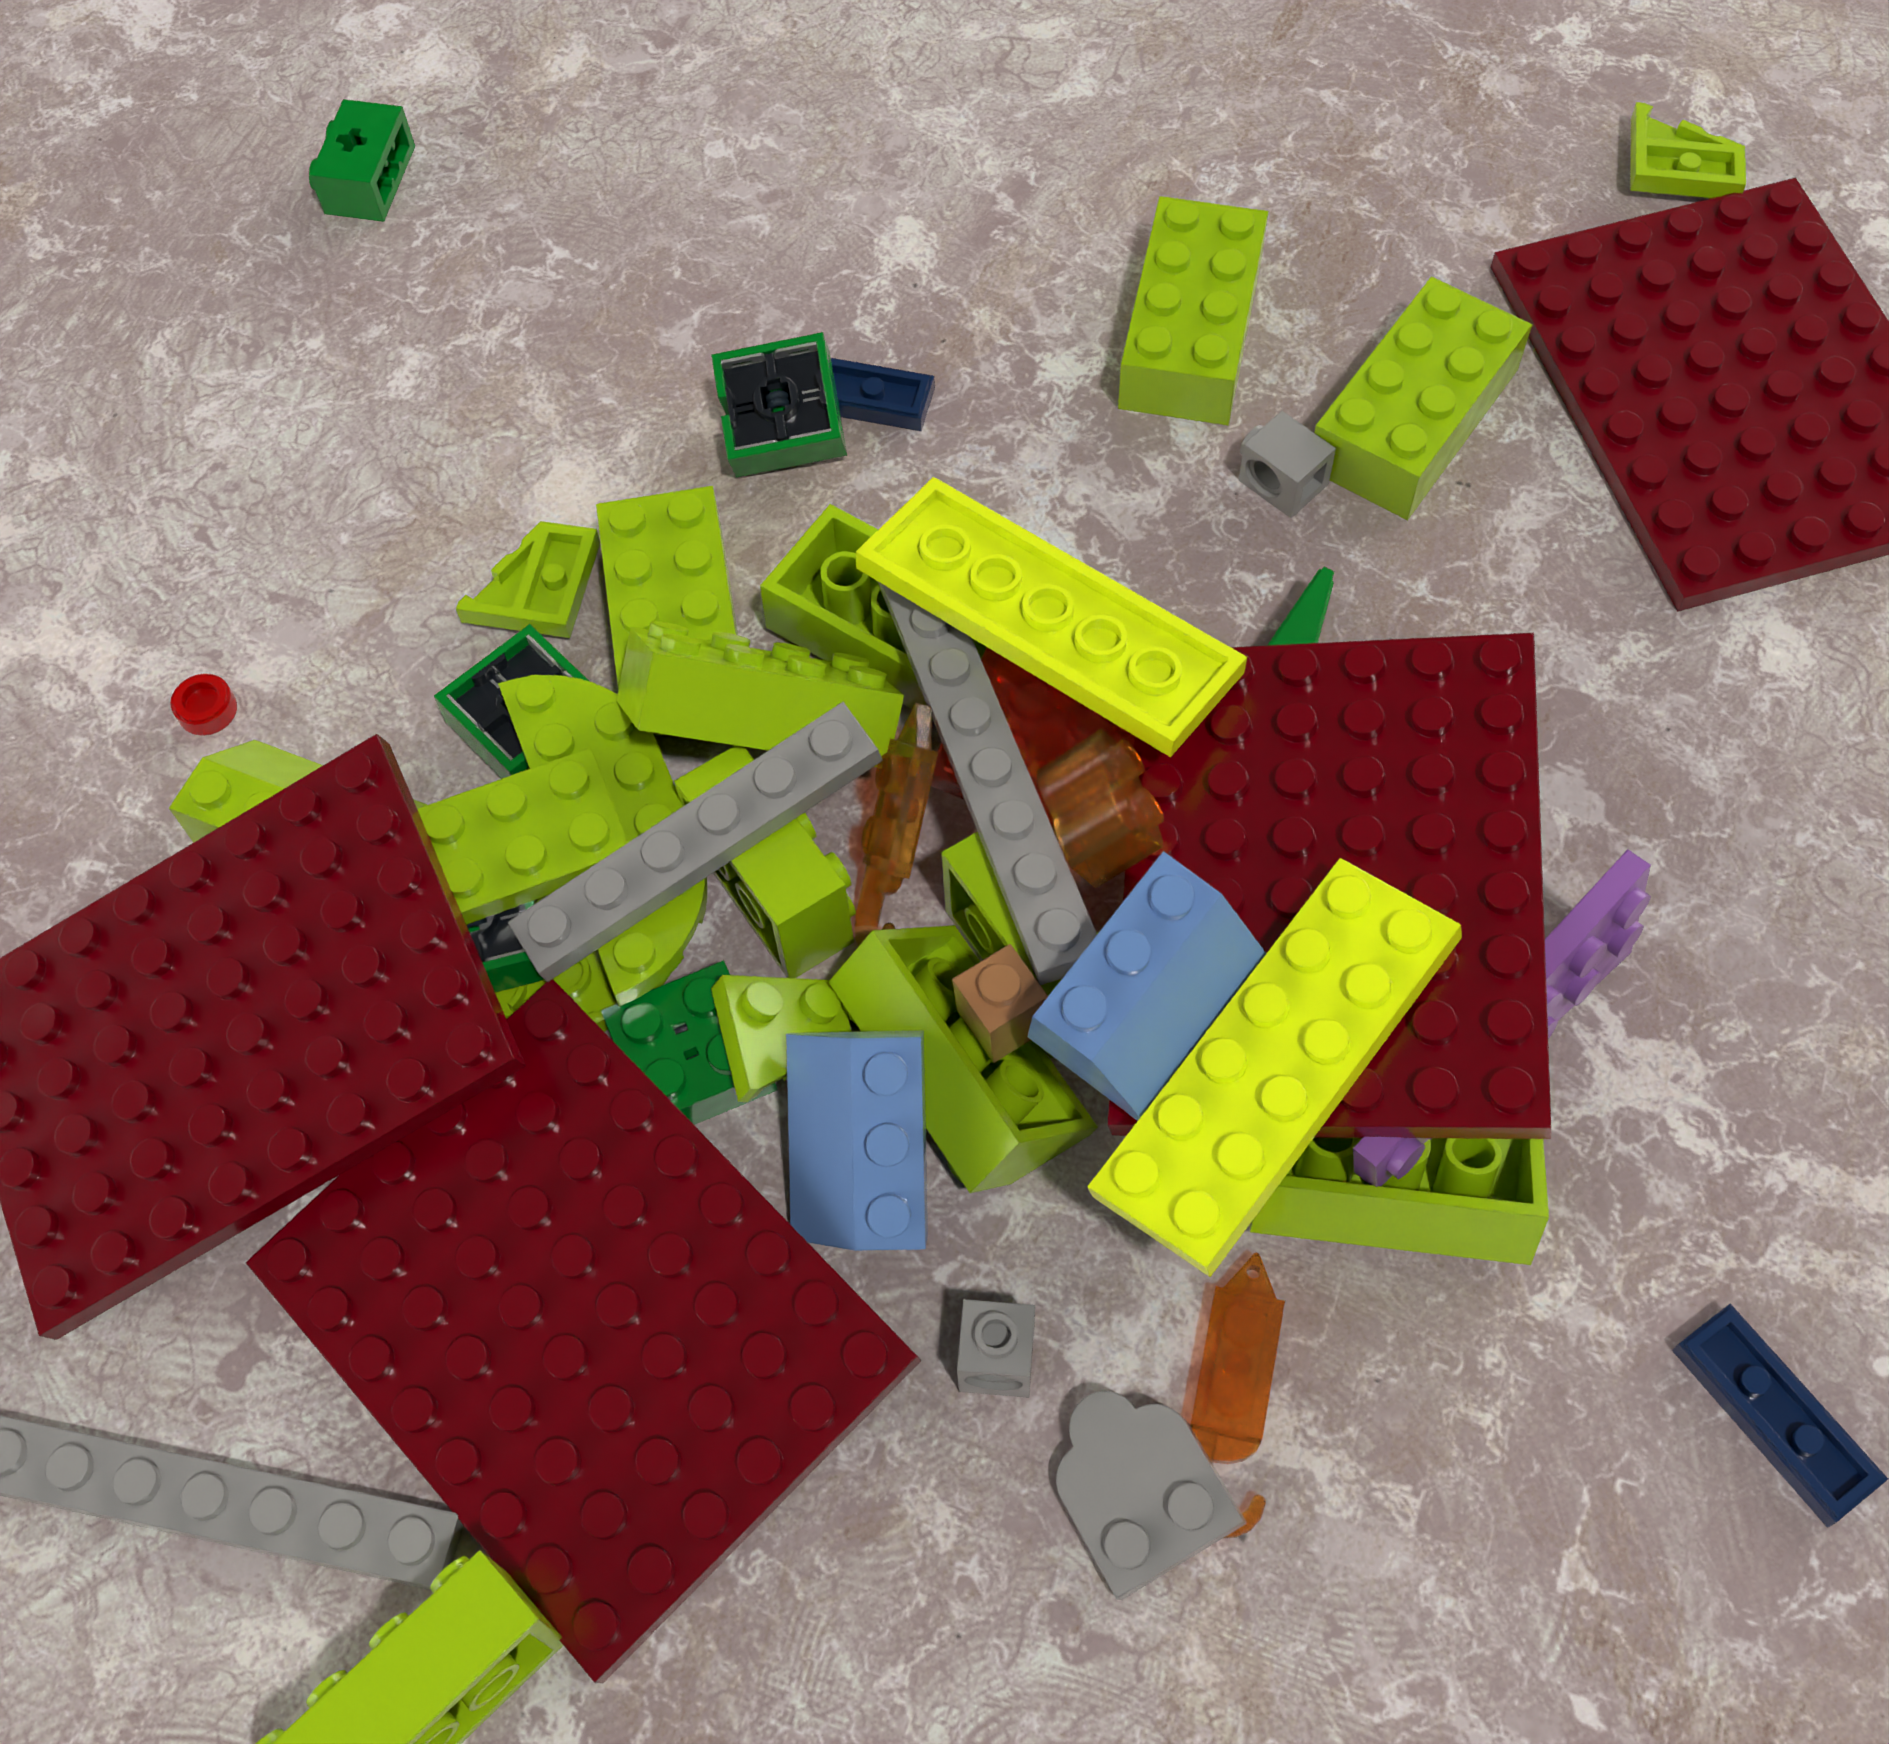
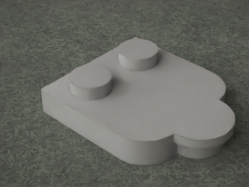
(1141, 1490)

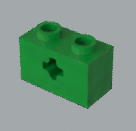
(362, 160)

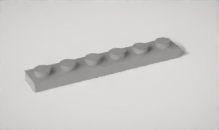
(694, 841)

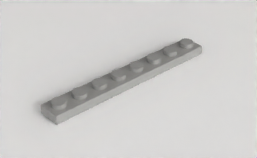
(996, 790)
(226, 1504)

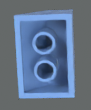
(1147, 986)
(858, 1139)

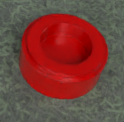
(203, 704)

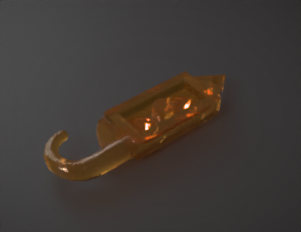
(895, 827)
(1238, 1373)

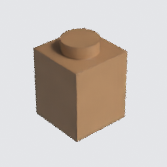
(998, 1001)

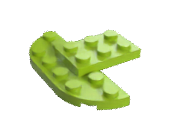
(583, 798)

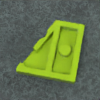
(1683, 159)
(537, 582)
(758, 1015)

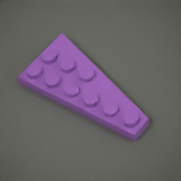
(1578, 957)

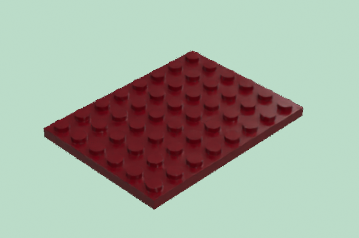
(1721, 384)
(1424, 777)
(234, 1035)
(584, 1331)

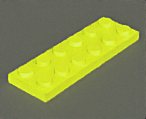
(1052, 615)
(1274, 1065)

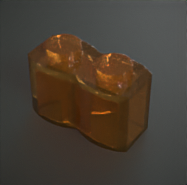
(1100, 807)

